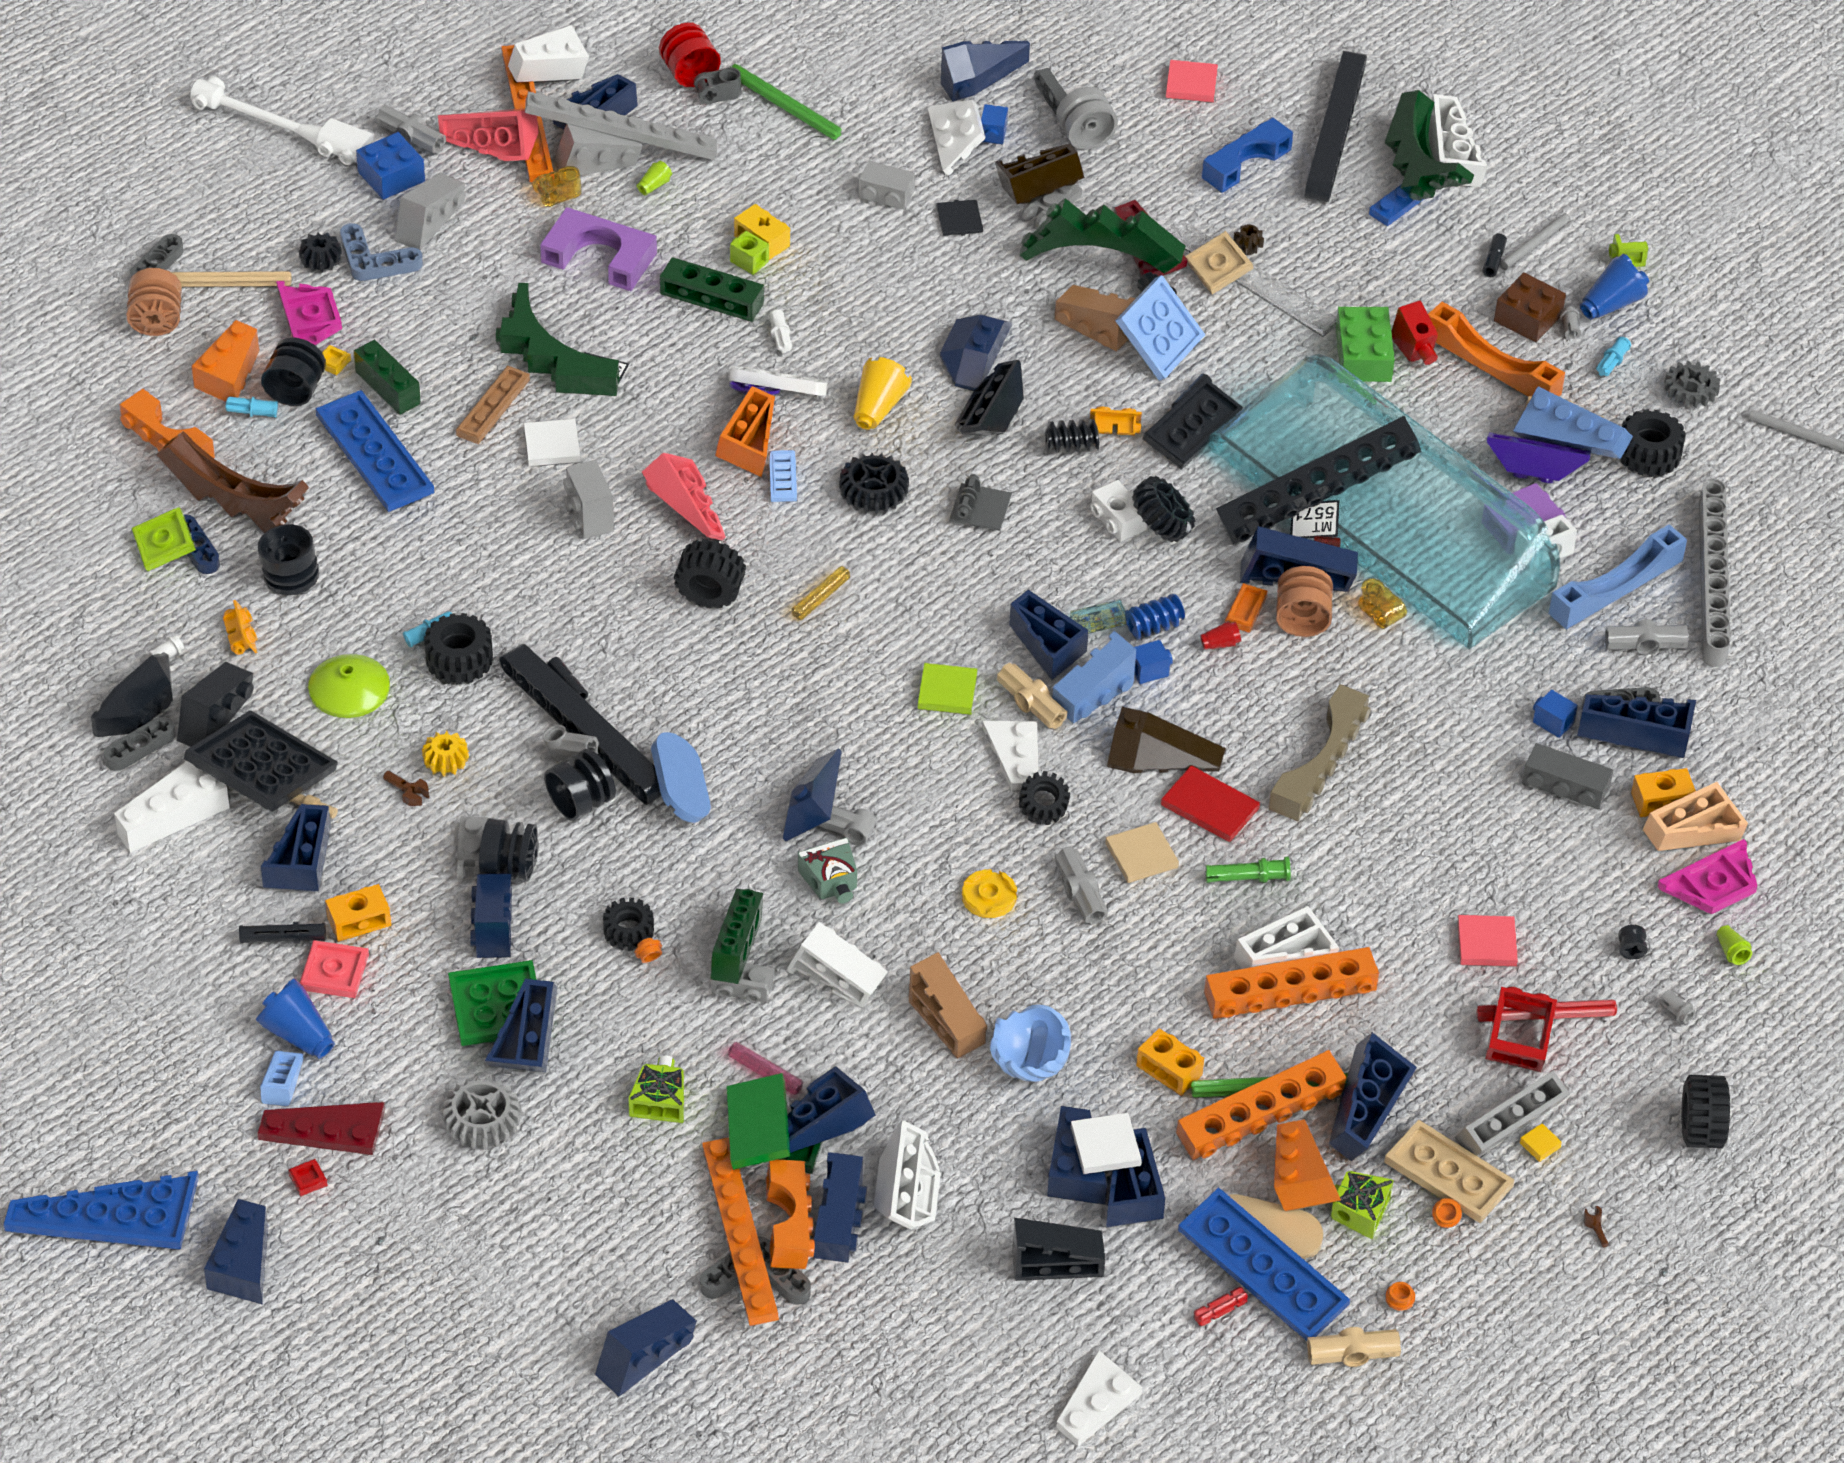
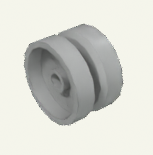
(1087, 118)

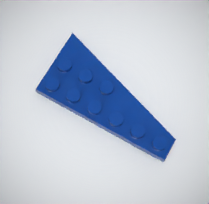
(116, 1213)

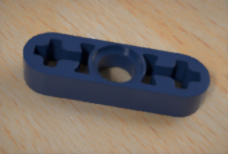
(205, 549)

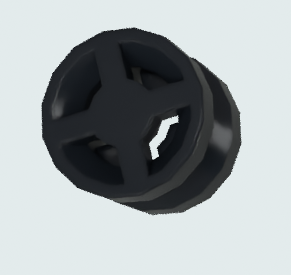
(1632, 942)

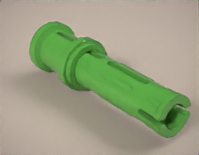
(1262, 870)

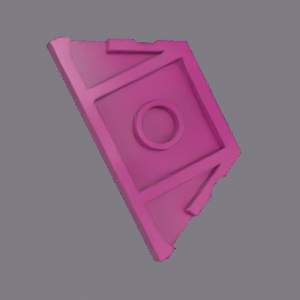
(310, 311)
(1714, 880)

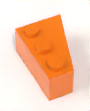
(748, 432)

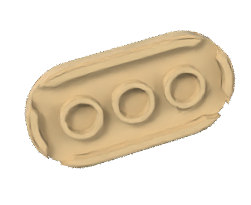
(1293, 1227)

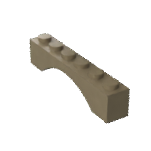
(1296, 789)

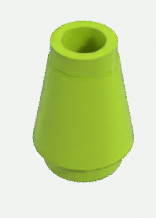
(655, 177)
(1734, 945)

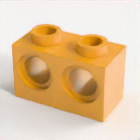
(1170, 1061)

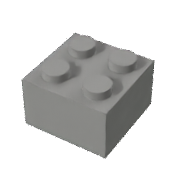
(589, 499)

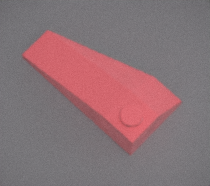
(497, 133)
(681, 487)

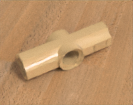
(1032, 696)
(1353, 1346)

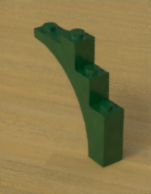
(1414, 159)
(1103, 228)
(569, 368)

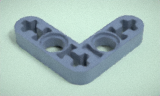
(372, 262)

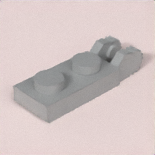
(1042, 204)
(469, 845)

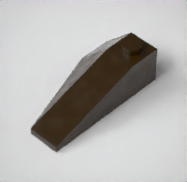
(1154, 743)

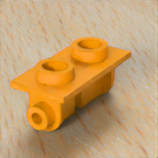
(1127, 420)
(239, 621)

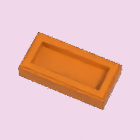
(1247, 607)

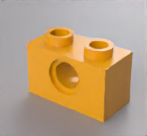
(1659, 789)
(358, 912)

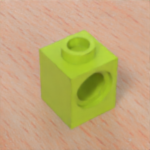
(749, 252)

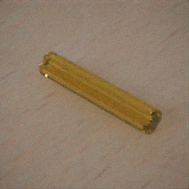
(820, 593)

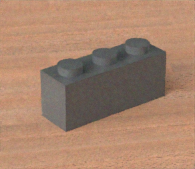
(1567, 776)

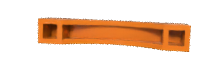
(1463, 340)

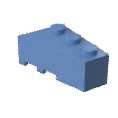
(1099, 680)

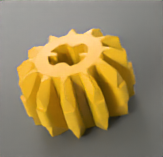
(445, 753)

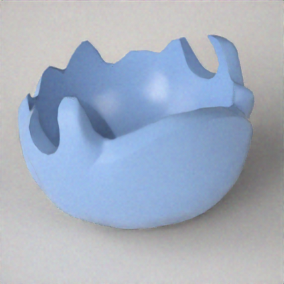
(1031, 1043)

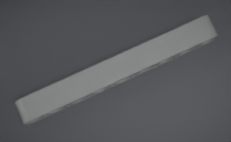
(1714, 573)

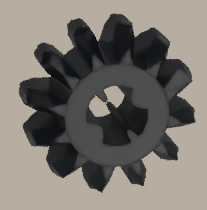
(320, 252)

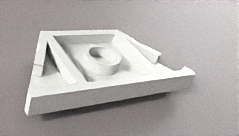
(956, 131)

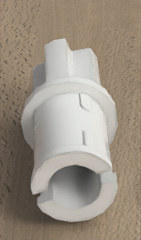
(780, 331)

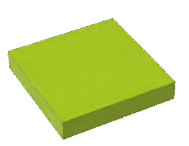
(163, 539)
(947, 688)

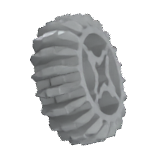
(480, 1120)

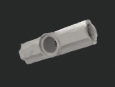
(412, 128)
(1646, 637)
(1081, 885)

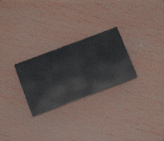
(1188, 425)

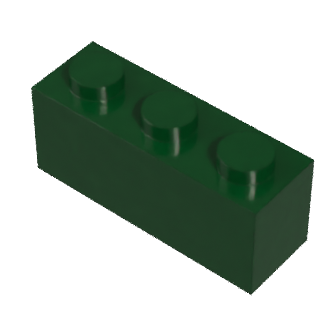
(387, 377)

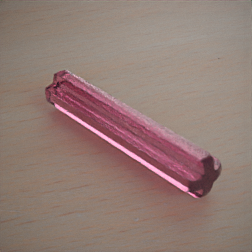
(763, 1066)

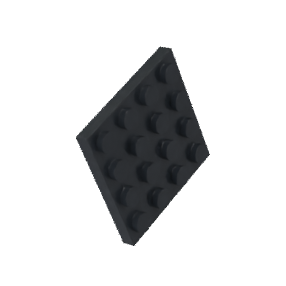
(260, 760)

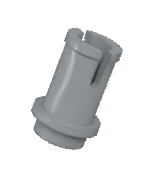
(1570, 317)
(1683, 1011)

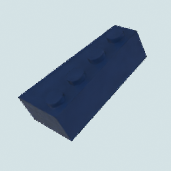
(1275, 552)
(1638, 723)
(1369, 1094)

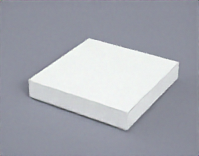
(552, 442)
(1106, 1143)

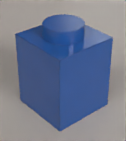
(994, 123)
(1152, 662)
(1554, 713)

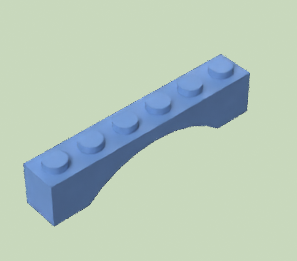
(1581, 599)

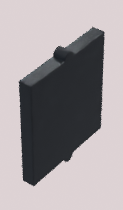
(959, 217)

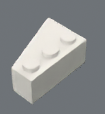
(549, 57)
(1284, 940)

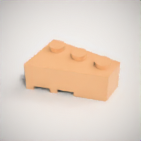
(1696, 820)

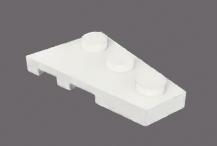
(1015, 747)
(1097, 1399)

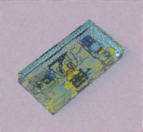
(1100, 616)

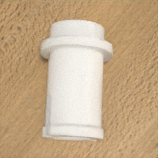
(172, 647)

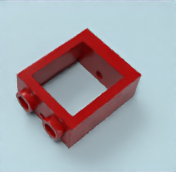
(1514, 1053)

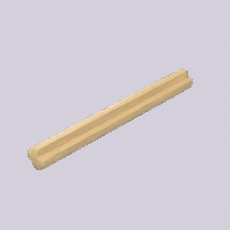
(233, 279)

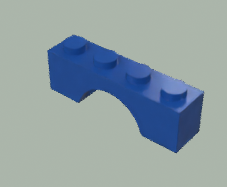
(1266, 141)

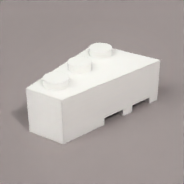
(838, 965)

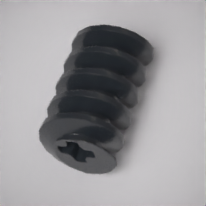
(1071, 435)

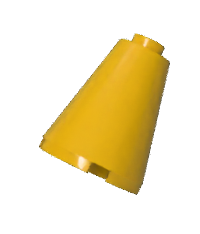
(879, 391)

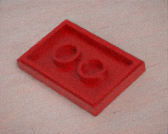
(1210, 803)

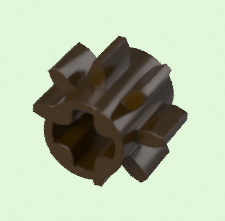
(1249, 239)

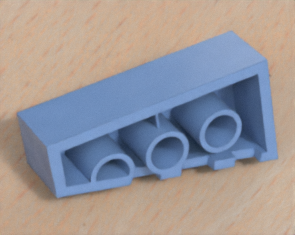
(1569, 425)

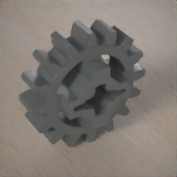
(1692, 384)

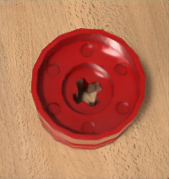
(688, 53)

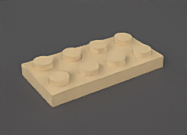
(1449, 1170)

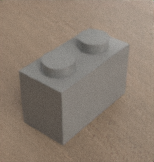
(886, 185)

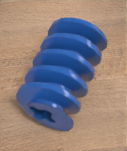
(1153, 615)

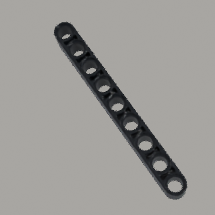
(1335, 126)
(579, 717)

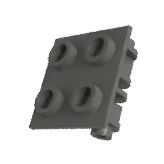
(980, 505)

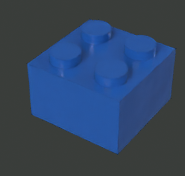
(390, 165)

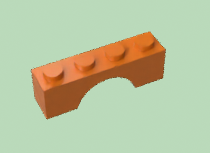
(143, 416)
(790, 1239)

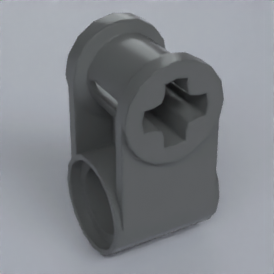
(721, 85)

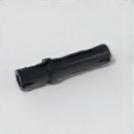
(285, 933)

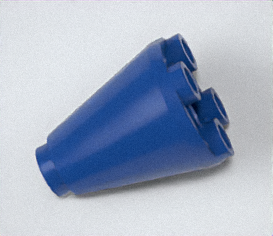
(1615, 288)
(296, 1020)

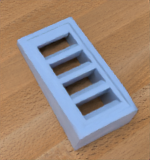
(782, 467)
(281, 1080)

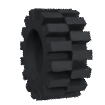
(1048, 784)
(628, 911)

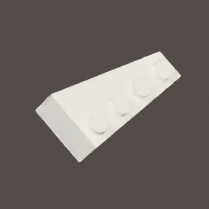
(1452, 139)

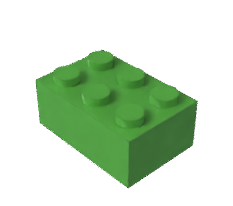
(1365, 342)

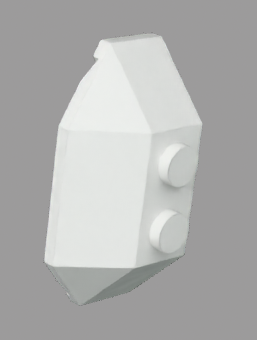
(908, 1178)

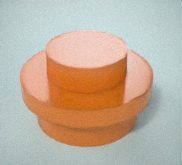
(648, 950)
(1446, 1213)
(1400, 1296)

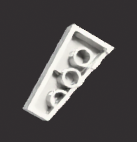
(170, 806)

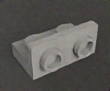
(753, 984)

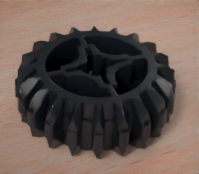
(873, 489)
(1163, 509)

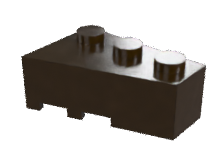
(1040, 174)

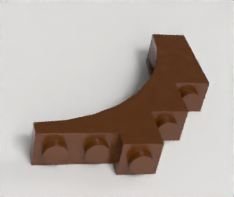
(234, 492)

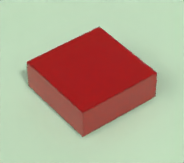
(307, 1177)

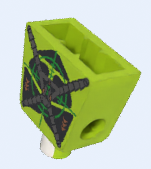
(658, 1092)
(1362, 1202)

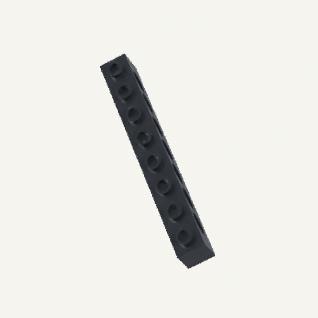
(1323, 468)

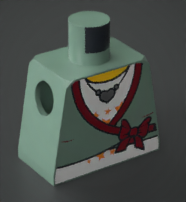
(830, 870)

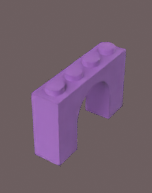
(579, 229)

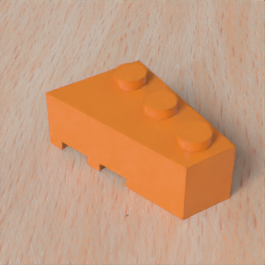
(227, 362)
(1299, 1169)

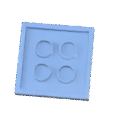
(1160, 327)

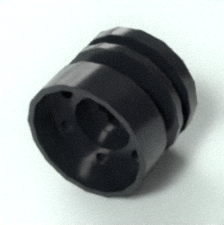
(293, 371)
(288, 559)
(580, 784)
(514, 849)

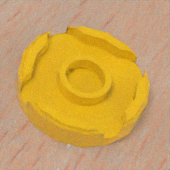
(989, 893)

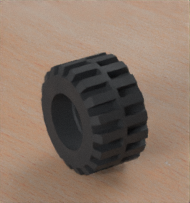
(1655, 443)
(709, 573)
(453, 663)
(1705, 1111)

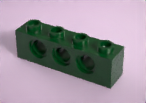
(712, 289)
(737, 936)

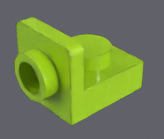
(1634, 250)

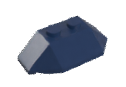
(973, 349)

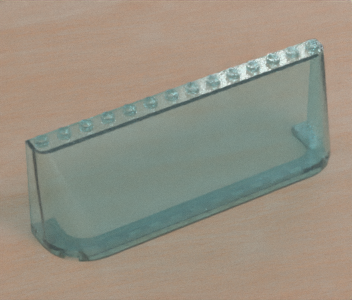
(1423, 528)

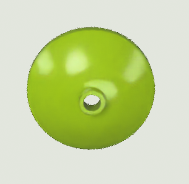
(349, 685)

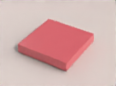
(1191, 81)
(1487, 940)
(334, 969)

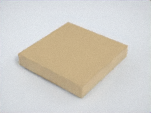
(1219, 262)
(1142, 852)

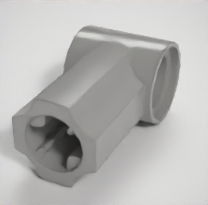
(564, 744)
(854, 825)

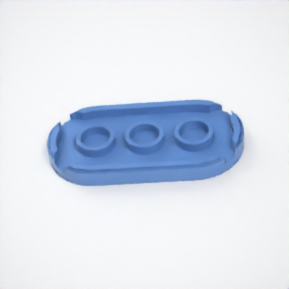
(680, 777)

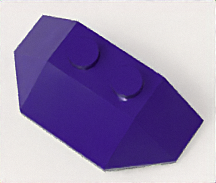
(1536, 458)

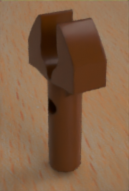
(409, 789)

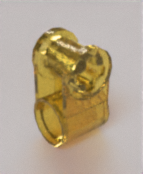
(559, 185)
(1381, 603)

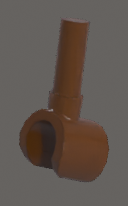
(1594, 1222)

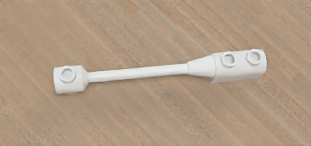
(330, 139)

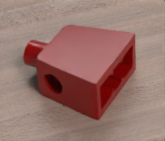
(1415, 333)

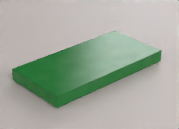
(758, 1121)

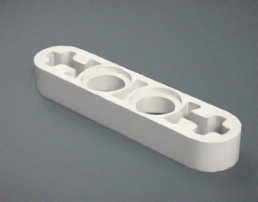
(778, 380)

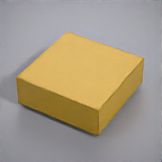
(335, 359)
(1540, 1142)

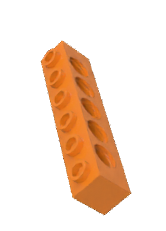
(1291, 982)
(1320, 1069)

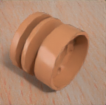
(154, 301)
(1304, 601)

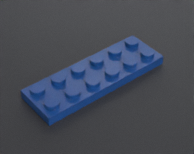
(375, 451)
(1263, 1264)

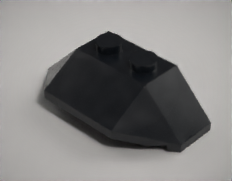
(993, 402)
(135, 698)

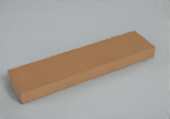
(492, 404)

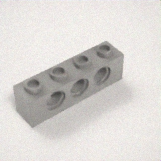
(1513, 1114)

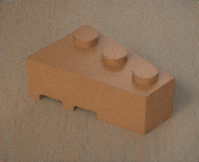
(1093, 315)
(945, 1006)

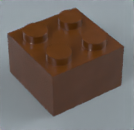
(1529, 307)

